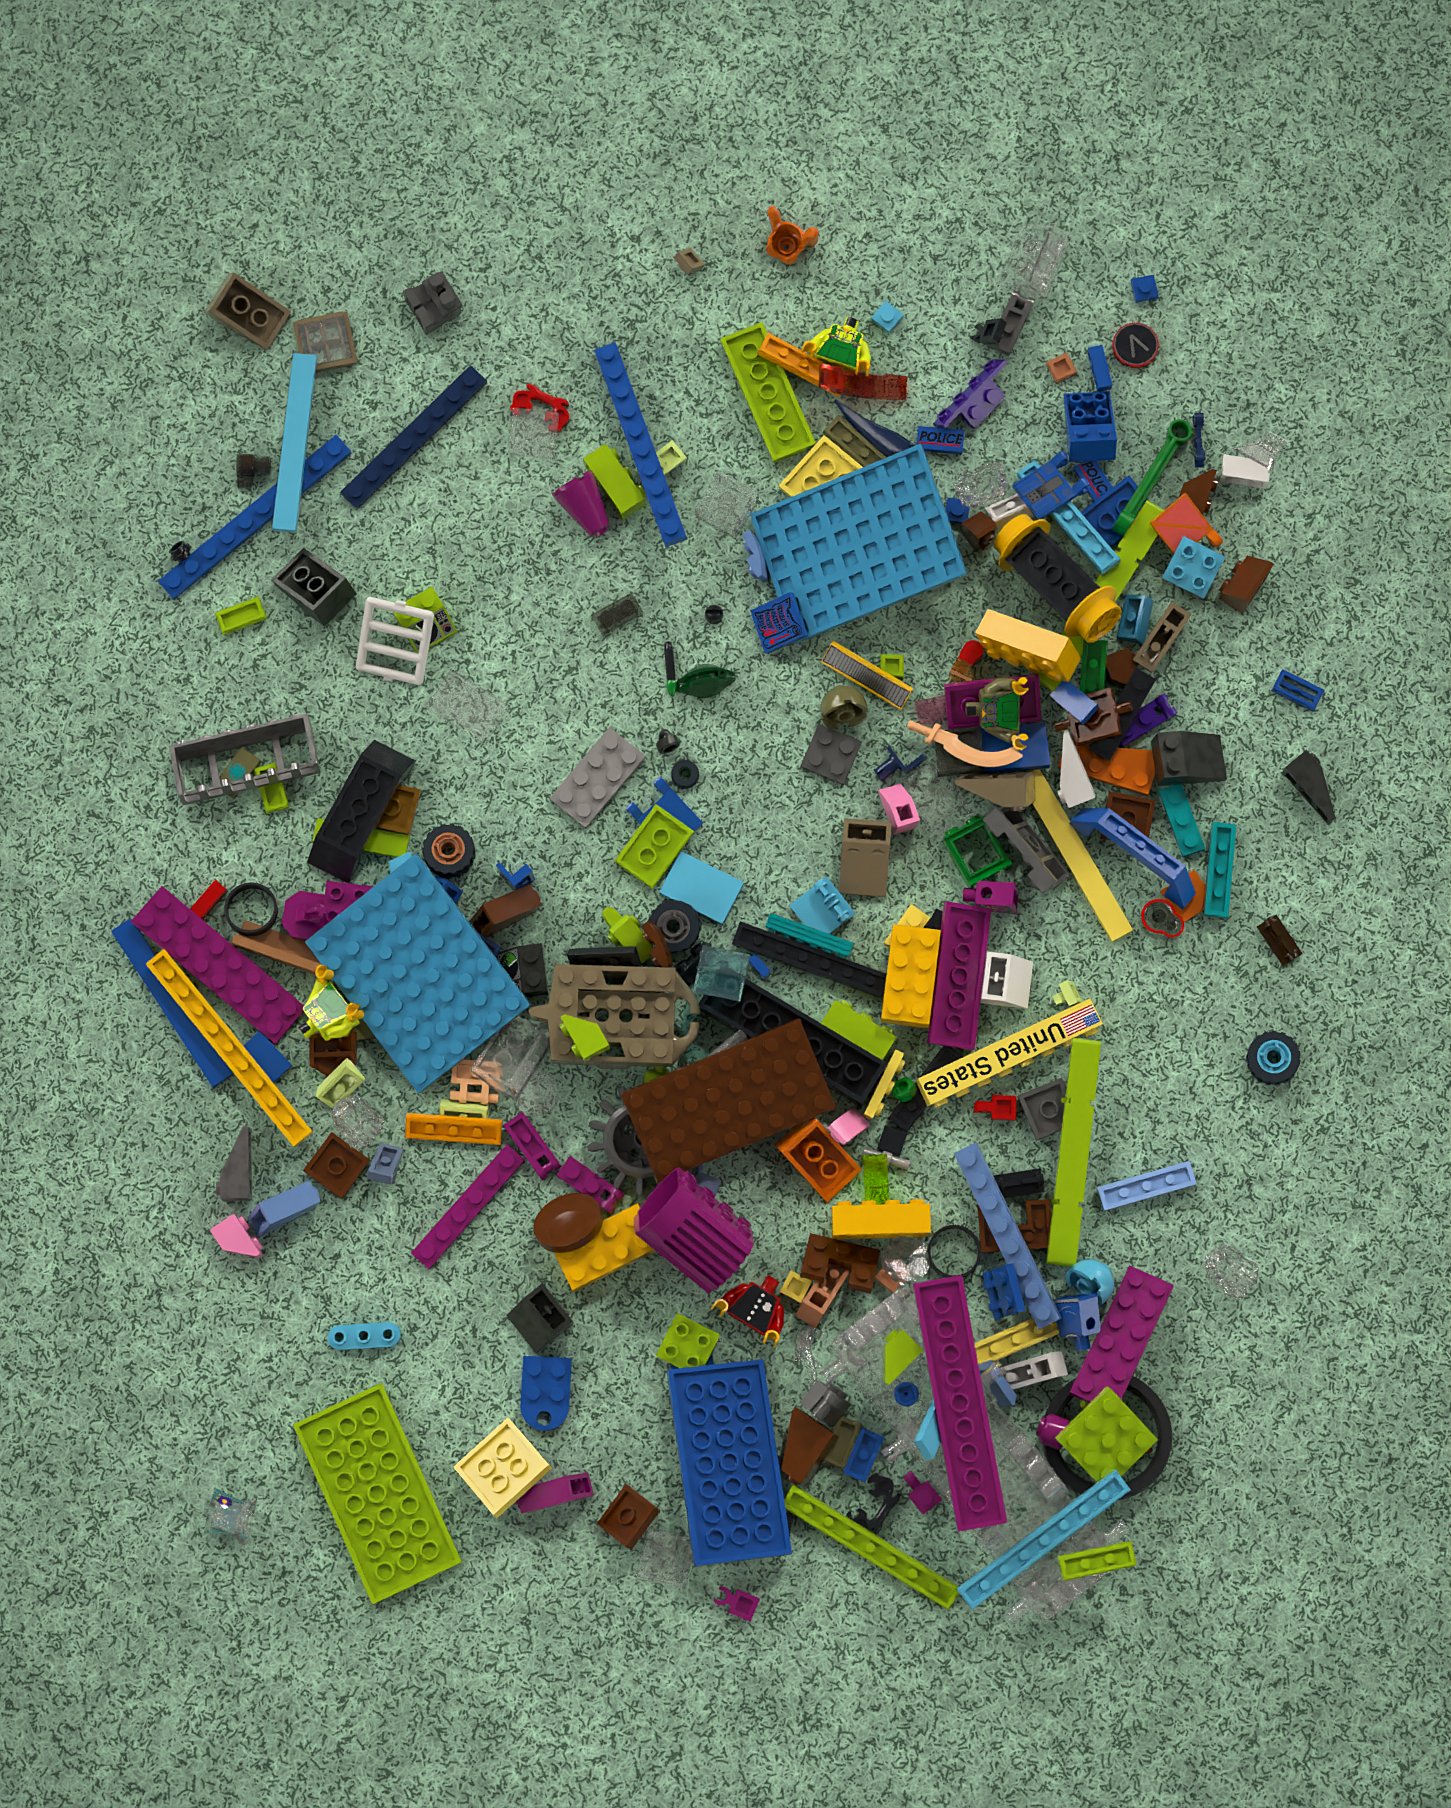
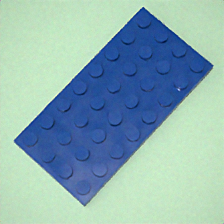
(728, 1462)

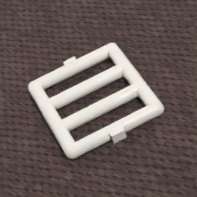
(365, 645)

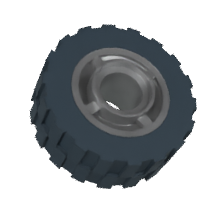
(688, 921)

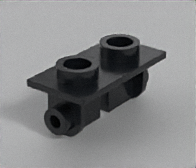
(687, 967)
(1020, 1183)

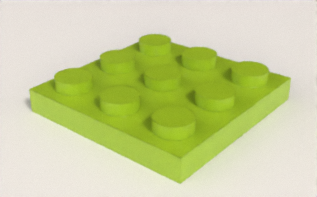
(1106, 1436)

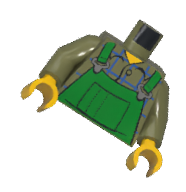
(1000, 709)

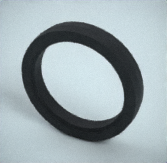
(1158, 1462)

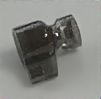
(247, 466)

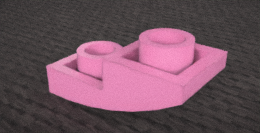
(848, 1126)

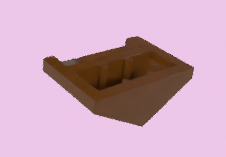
(329, 1054)

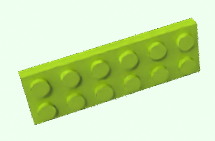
(767, 394)

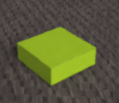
(893, 665)

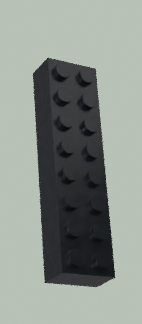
(844, 1064)

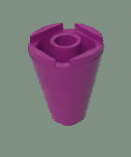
(584, 503)

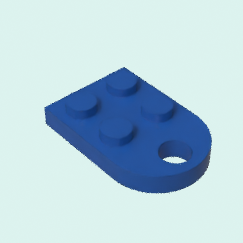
(545, 1388)

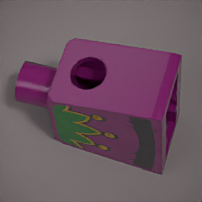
(1003, 897)

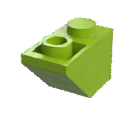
(586, 1037)

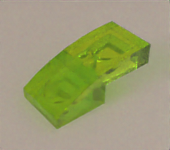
(876, 1178)

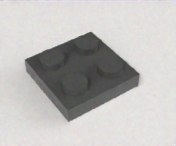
(831, 754)
(1044, 1108)

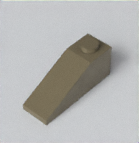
(1161, 637)

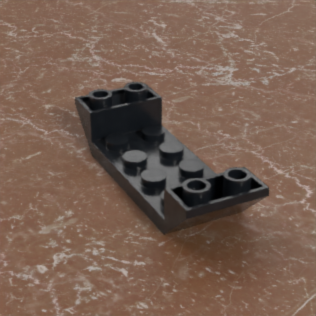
(358, 810)

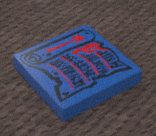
(779, 623)

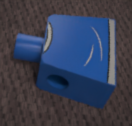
(1079, 1318)

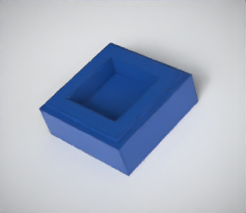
(759, 967)

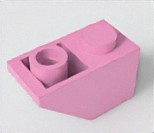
(899, 808)
(234, 1237)

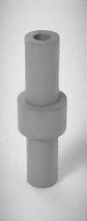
(891, 1160)

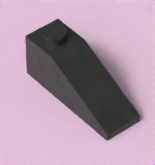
(1310, 782)

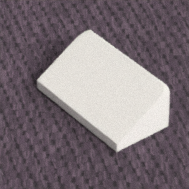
(1006, 510)

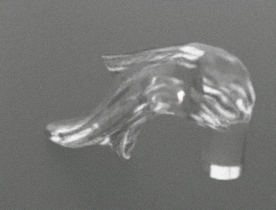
(803, 1350)

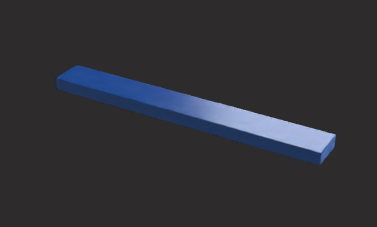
(201, 1050)

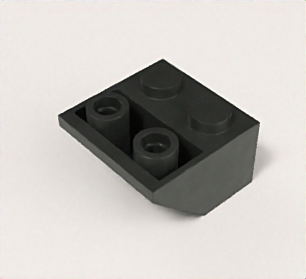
(539, 1318)

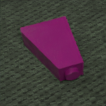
(556, 1492)

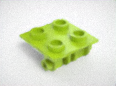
(687, 1343)

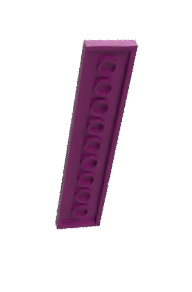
(959, 1403)

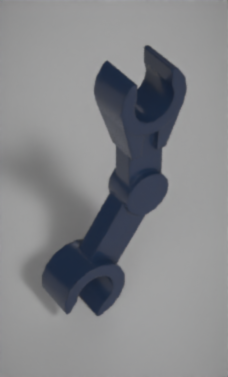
(1198, 422)

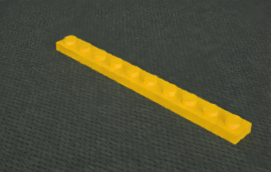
(229, 1048)

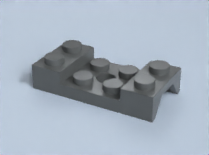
(1047, 870)

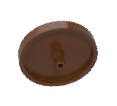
(568, 1222)

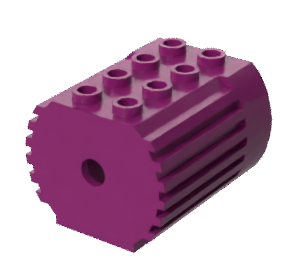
(694, 1230)

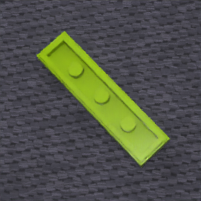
(381, 842)

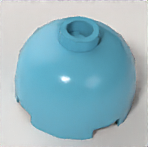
(1091, 1277)

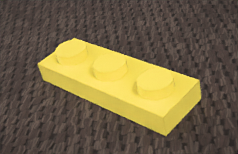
(885, 1085)

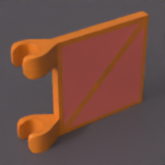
(1181, 520)

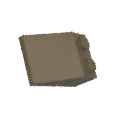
(247, 311)
(1004, 789)

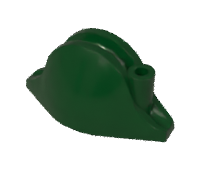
(705, 681)

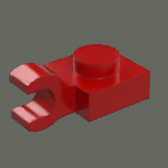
(1001, 1107)

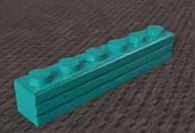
(811, 935)

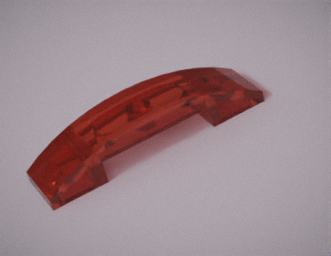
(861, 386)

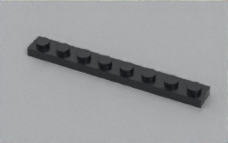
(810, 959)

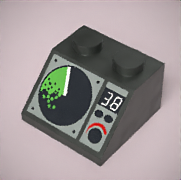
(526, 968)

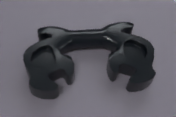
(883, 1487)

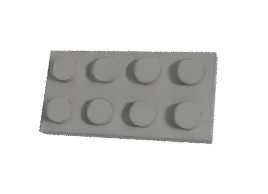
(597, 777)

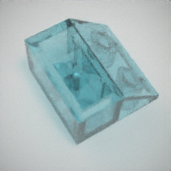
(721, 973)

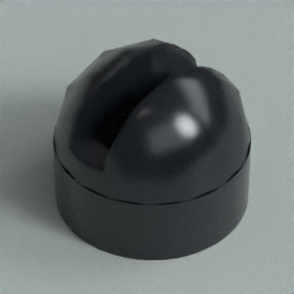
(714, 617)

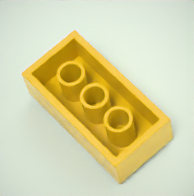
(1028, 646)
(910, 976)
(882, 1220)
(608, 1252)

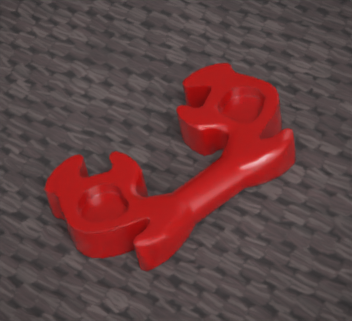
(523, 399)

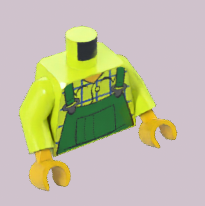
(841, 347)
(328, 1010)

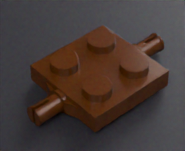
(1101, 724)

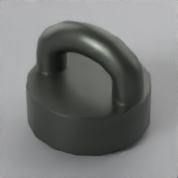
(668, 743)

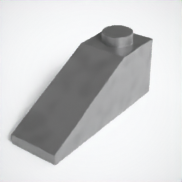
(236, 1174)

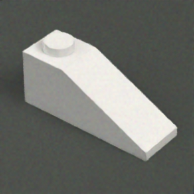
(1074, 779)
(1035, 1370)

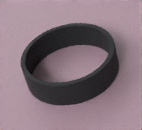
(240, 888)
(954, 1227)

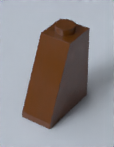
(505, 911)
(805, 1447)

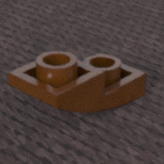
(661, 951)

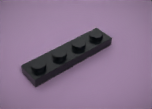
(1136, 692)

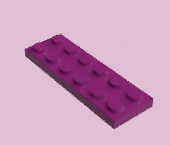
(959, 976)
(1122, 1335)

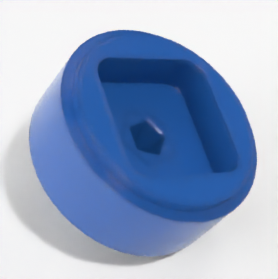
(906, 1394)

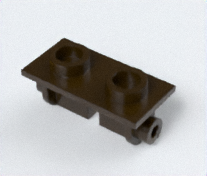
(1279, 940)

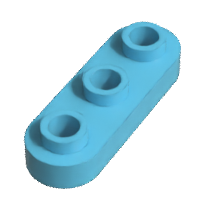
(375, 1336)

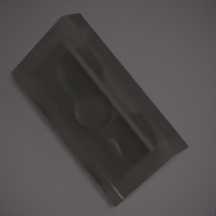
(617, 614)

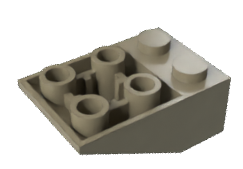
(865, 857)

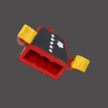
(755, 1307)

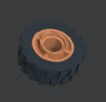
(444, 837)

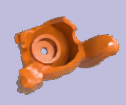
(789, 235)

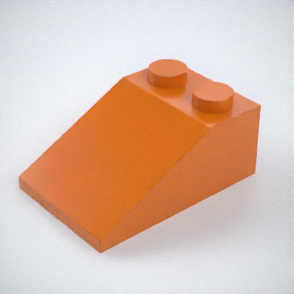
(818, 1157)

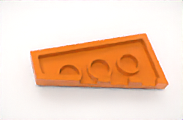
(1126, 769)

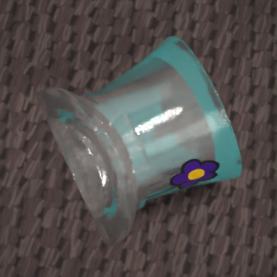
(230, 1516)

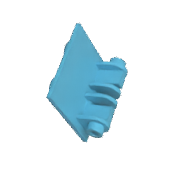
(1193, 567)
(822, 907)

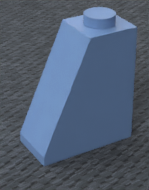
(283, 1208)

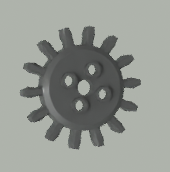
(619, 1146)

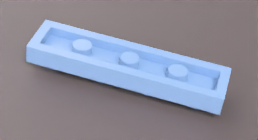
(1146, 1186)

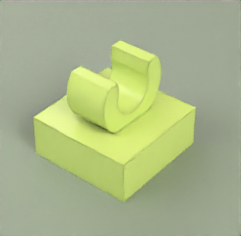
(1069, 994)

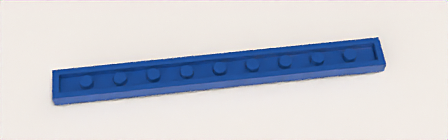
(640, 445)
(248, 522)

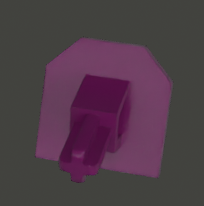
(303, 914)

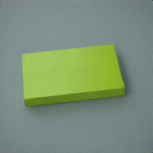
(654, 846)

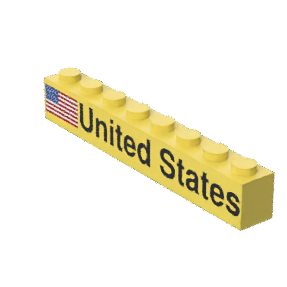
(1009, 1052)

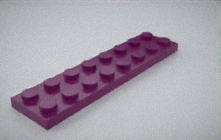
(218, 964)

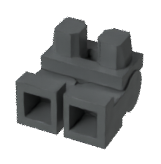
(433, 302)

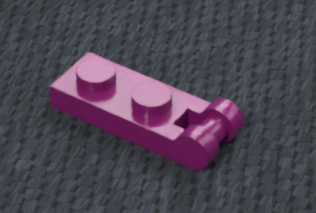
(531, 1144)
(589, 1183)

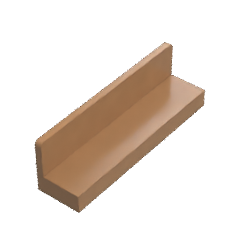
(277, 947)

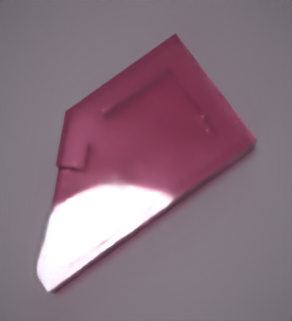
(931, 710)

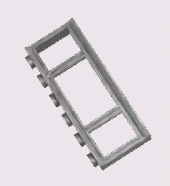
(239, 738)

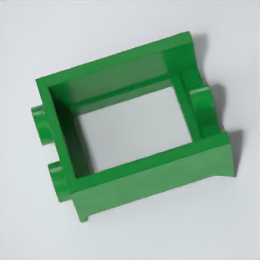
(985, 873)

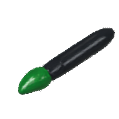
(671, 684)

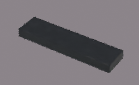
(908, 1112)

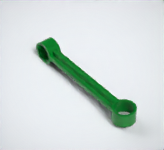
(1152, 476)

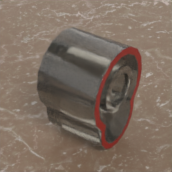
(1160, 920)

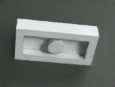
(1243, 472)

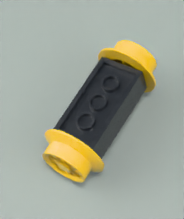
(1057, 578)

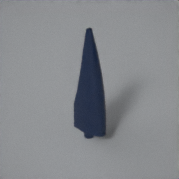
(882, 438)

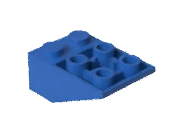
(1090, 426)

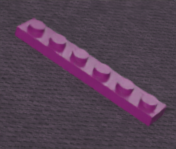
(468, 1206)

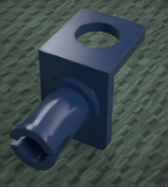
(894, 763)

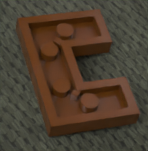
(1034, 1233)
(858, 1258)

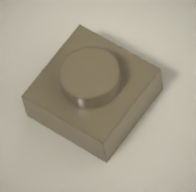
(689, 261)

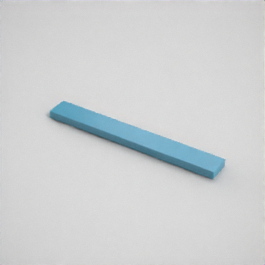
(294, 443)
(1043, 1539)

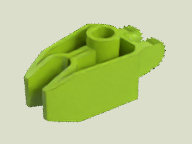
(626, 932)

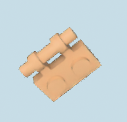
(462, 1075)

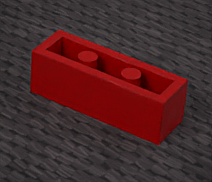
(209, 899)

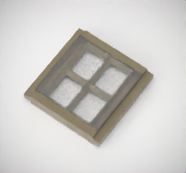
(328, 339)

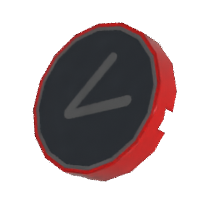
(1135, 345)

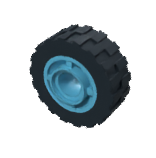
(1279, 1044)

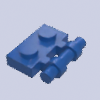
(1008, 1289)

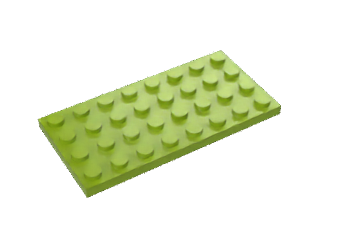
(377, 1493)

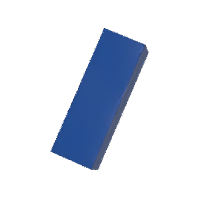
(1099, 368)

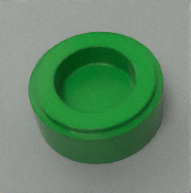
(904, 1089)

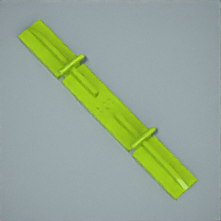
(1132, 548)
(1073, 1152)

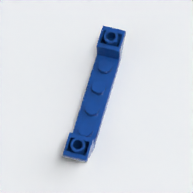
(1141, 848)

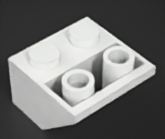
(1006, 980)

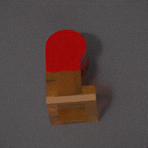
(969, 656)

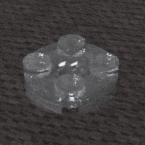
(914, 1251)

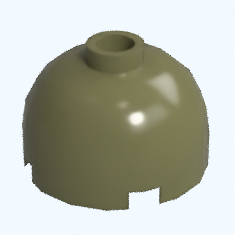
(842, 706)

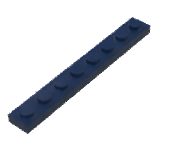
(413, 437)

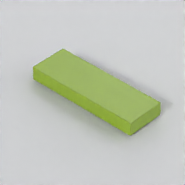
(1097, 1560)

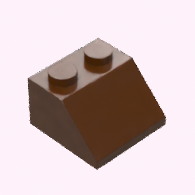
(1245, 583)

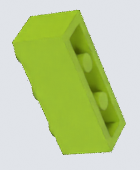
(615, 481)
(859, 1029)

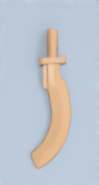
(963, 751)

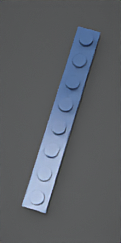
(1007, 1235)

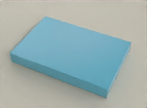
(702, 887)

